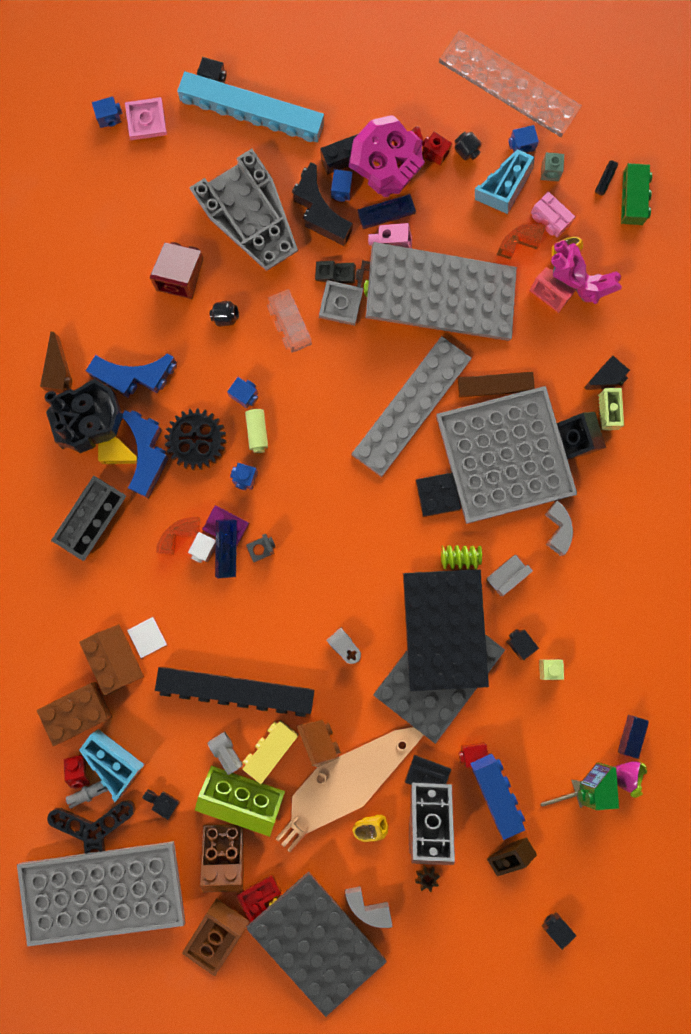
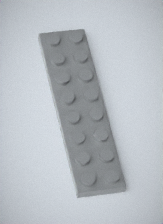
(411, 406)

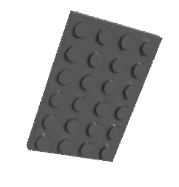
(430, 709)
(316, 944)

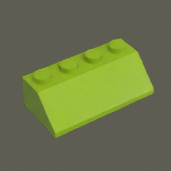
(239, 801)

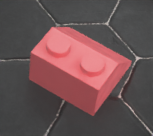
(551, 290)

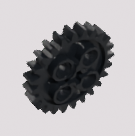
(197, 422)

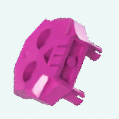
(375, 145)

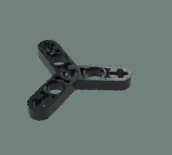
(86, 825)

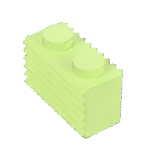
(611, 409)

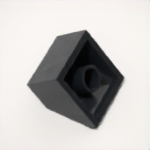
(581, 435)

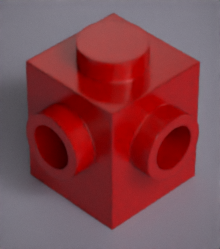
(436, 148)

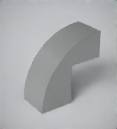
(563, 536)
(374, 915)

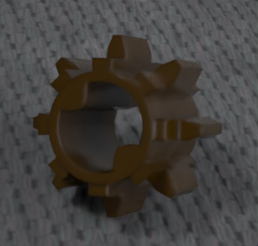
(424, 884)

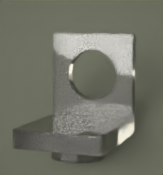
(360, 272)

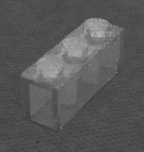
(289, 321)

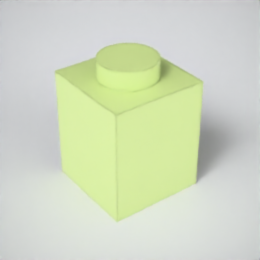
(551, 669)

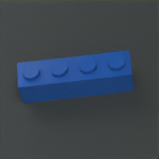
(497, 796)

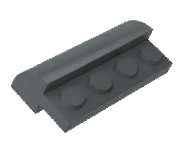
(88, 518)

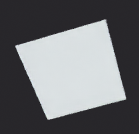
(147, 637)

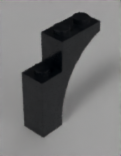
(319, 215)

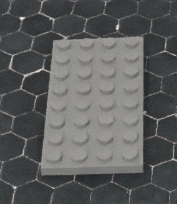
(441, 291)
(101, 894)

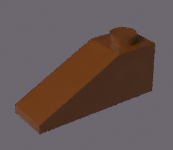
(56, 373)

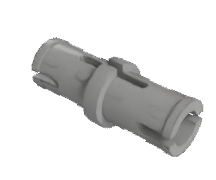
(86, 794)

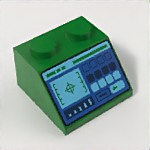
(600, 788)

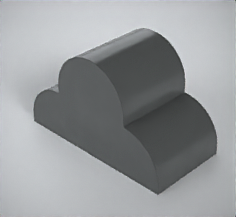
(431, 824)

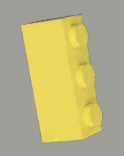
(269, 751)

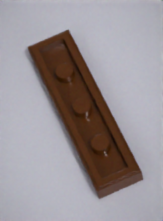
(495, 384)

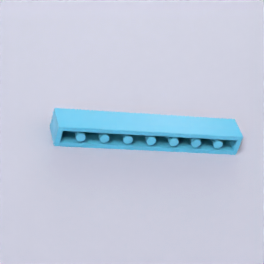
(251, 107)

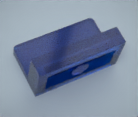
(633, 736)

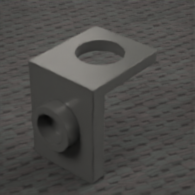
(268, 545)

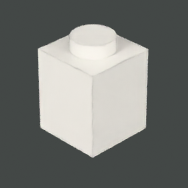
(202, 548)

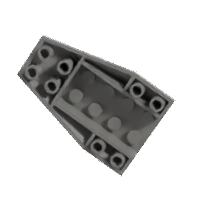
(248, 210)

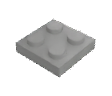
(340, 302)

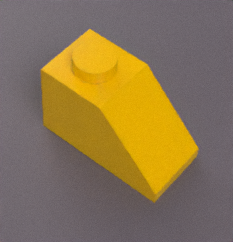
(115, 453)

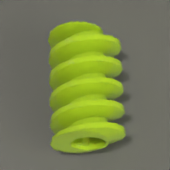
(466, 557)

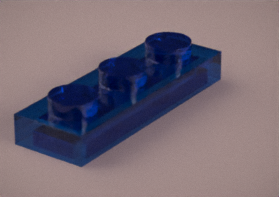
(386, 211)
(225, 548)

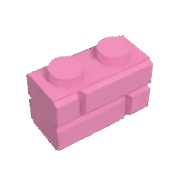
(552, 214)

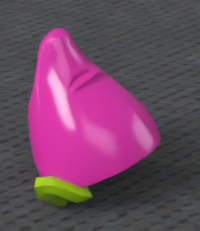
(630, 777)

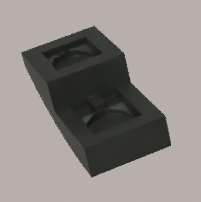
(335, 272)

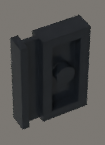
(426, 771)

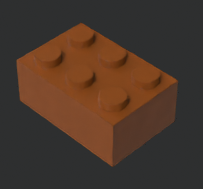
(74, 713)

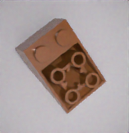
(222, 858)

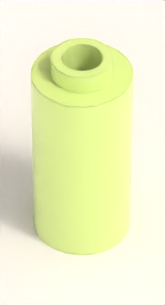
(256, 430)

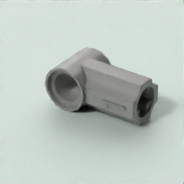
(223, 749)

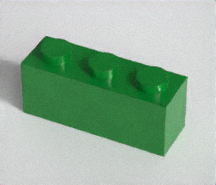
(636, 194)

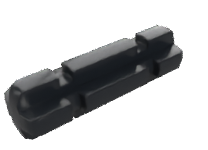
(606, 177)

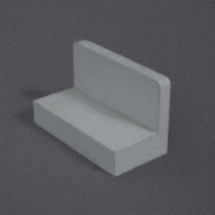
(508, 575)

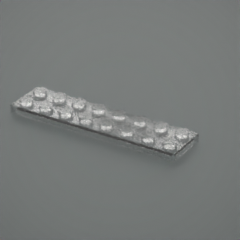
(510, 83)

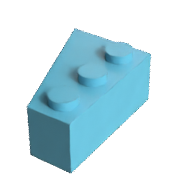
(506, 183)
(111, 762)

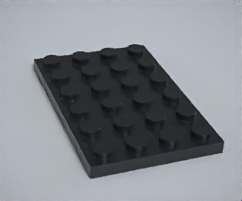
(445, 630)

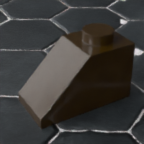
(512, 857)

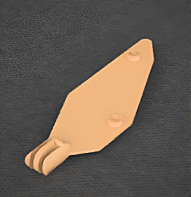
(346, 783)

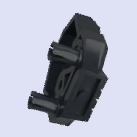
(72, 420)

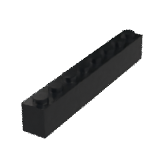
(235, 690)

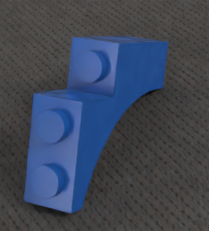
(125, 378)
(150, 460)

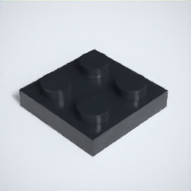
(437, 494)

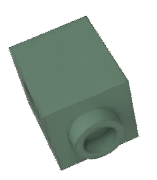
(552, 166)

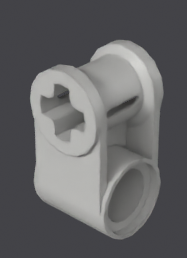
(342, 644)

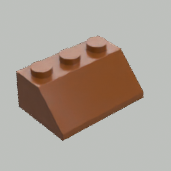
(111, 659)

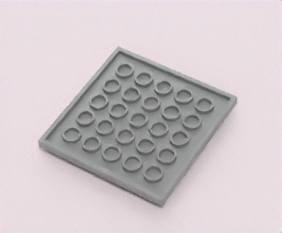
(506, 454)

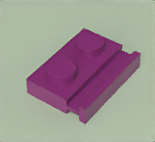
(218, 514)

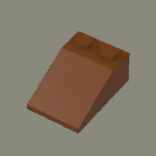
(318, 742)
(215, 937)

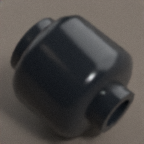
(468, 146)
(224, 313)

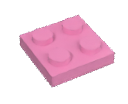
(145, 118)

